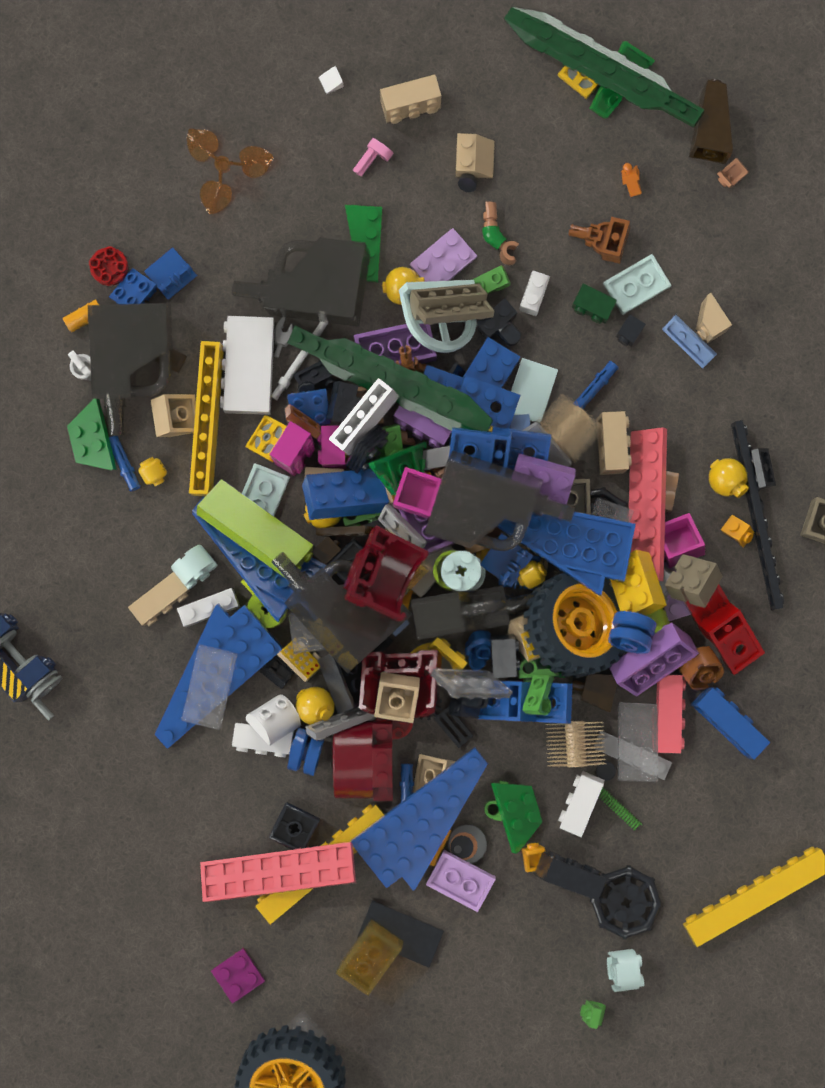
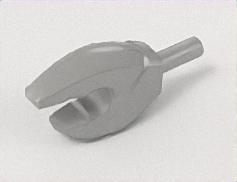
(281, 338)

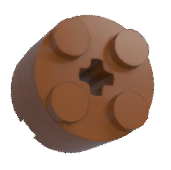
(702, 669)

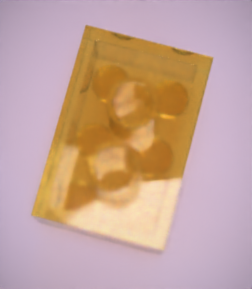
(369, 957)

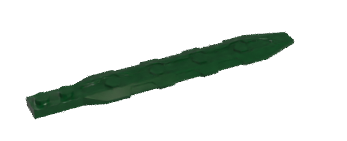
(600, 64)
(415, 390)

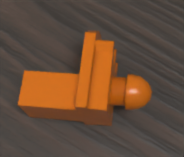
(630, 178)

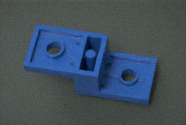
(481, 393)
(501, 445)
(511, 708)

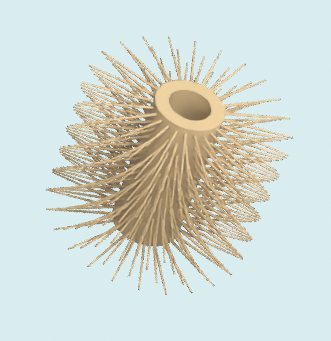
(570, 427)
(576, 744)

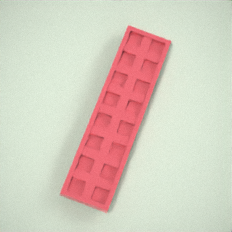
(648, 493)
(278, 872)

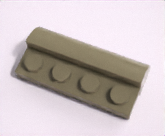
(450, 304)

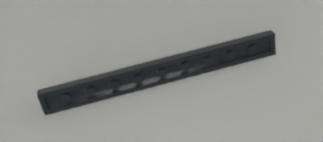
(759, 523)

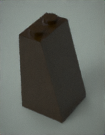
(713, 131)

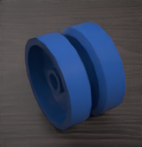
(632, 632)
(304, 751)

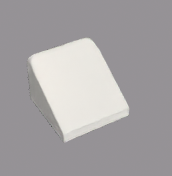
(331, 80)

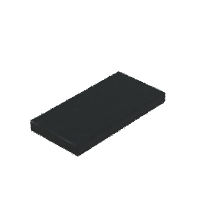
(418, 937)

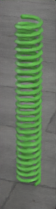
(620, 806)

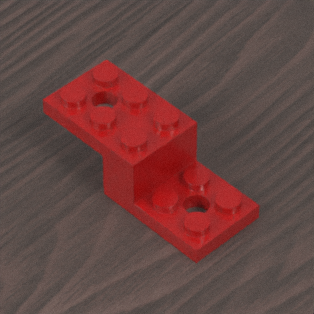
(727, 629)

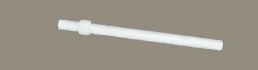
(284, 382)

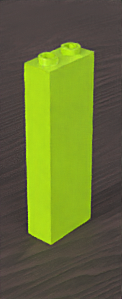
(252, 526)

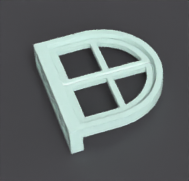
(445, 345)

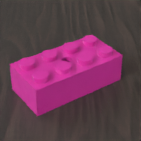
(293, 449)

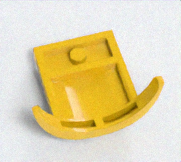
(455, 659)

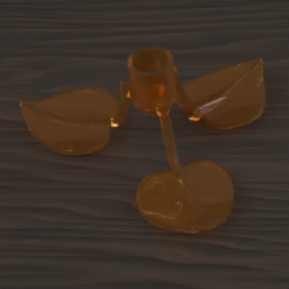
(217, 195)

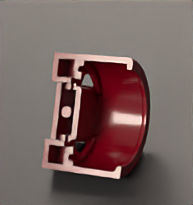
(383, 572)
(406, 664)
(359, 766)

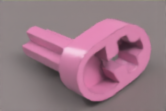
(375, 148)

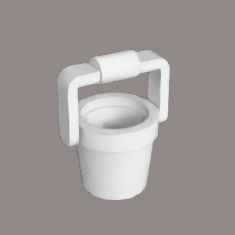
(80, 365)

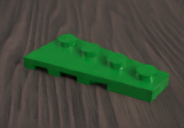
(608, 100)
(366, 227)

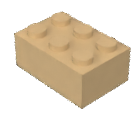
(410, 99)
(613, 443)

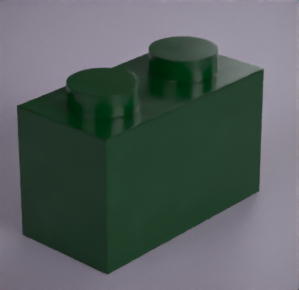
(594, 304)

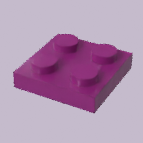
(237, 975)

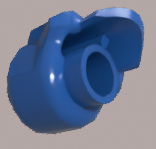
(478, 649)

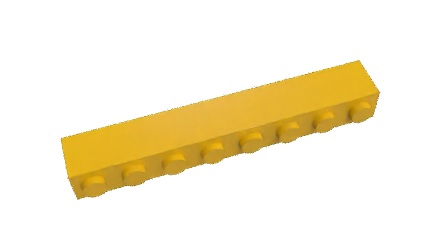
(206, 418)
(756, 897)
(276, 904)

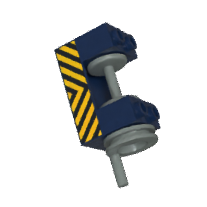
(32, 678)

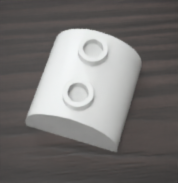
(274, 719)

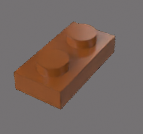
(302, 420)

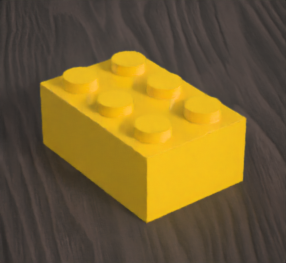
(641, 587)

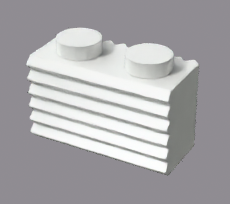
(534, 293)

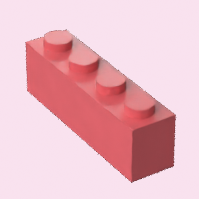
(669, 713)

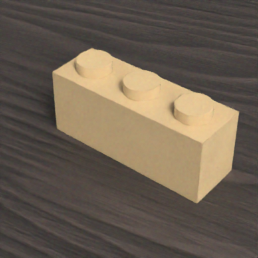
(159, 600)

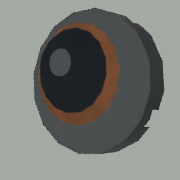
(467, 843)

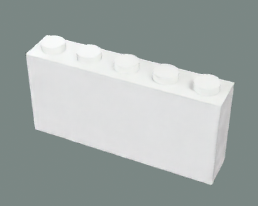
(248, 365)

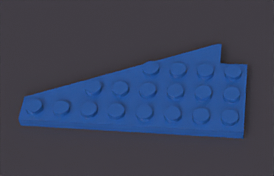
(583, 549)
(265, 582)
(237, 634)
(413, 831)

